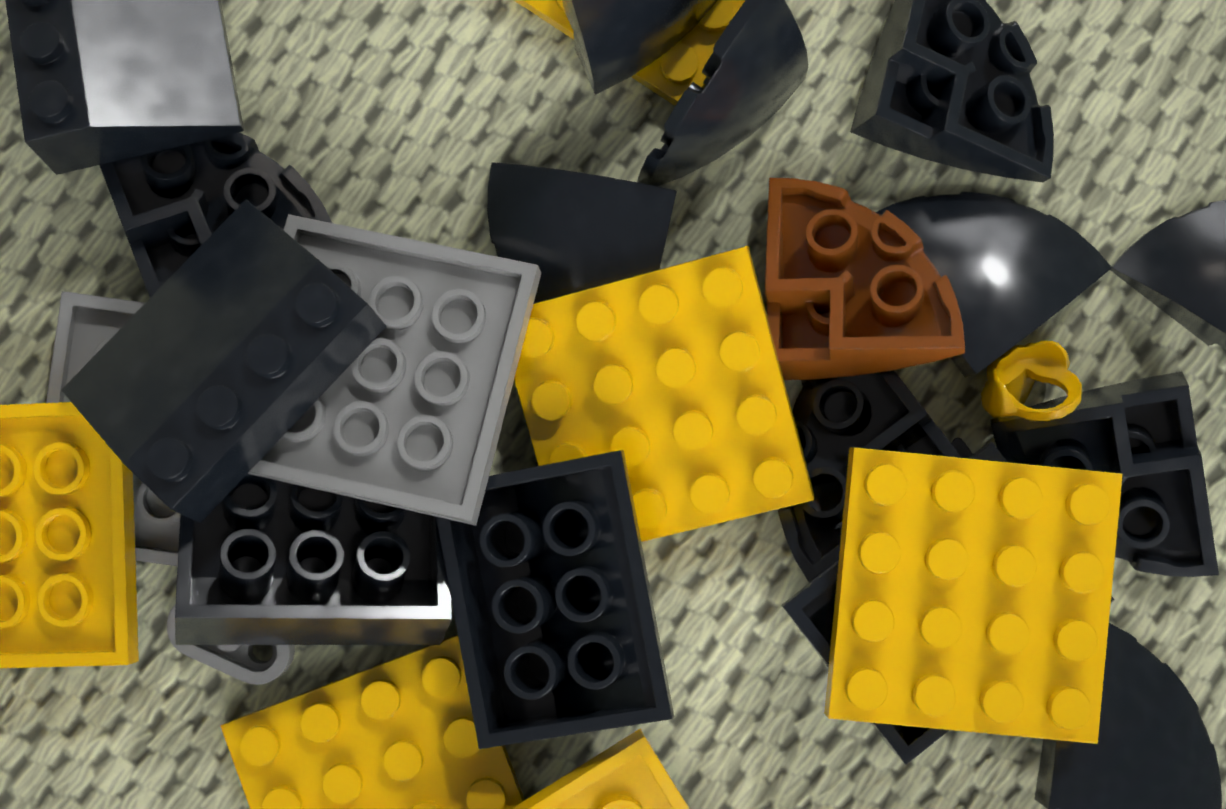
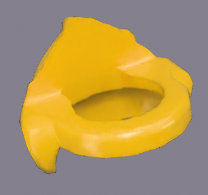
(1014, 375)

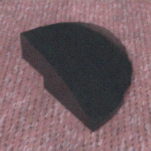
(627, 35)
(746, 82)
(957, 91)
(186, 192)
(576, 225)
(1004, 265)
(1184, 270)
(831, 418)
(1151, 439)
(1148, 745)

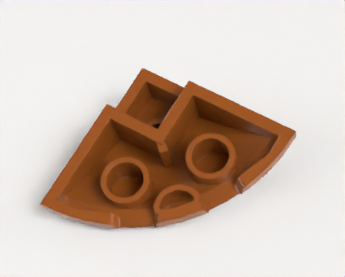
(851, 287)

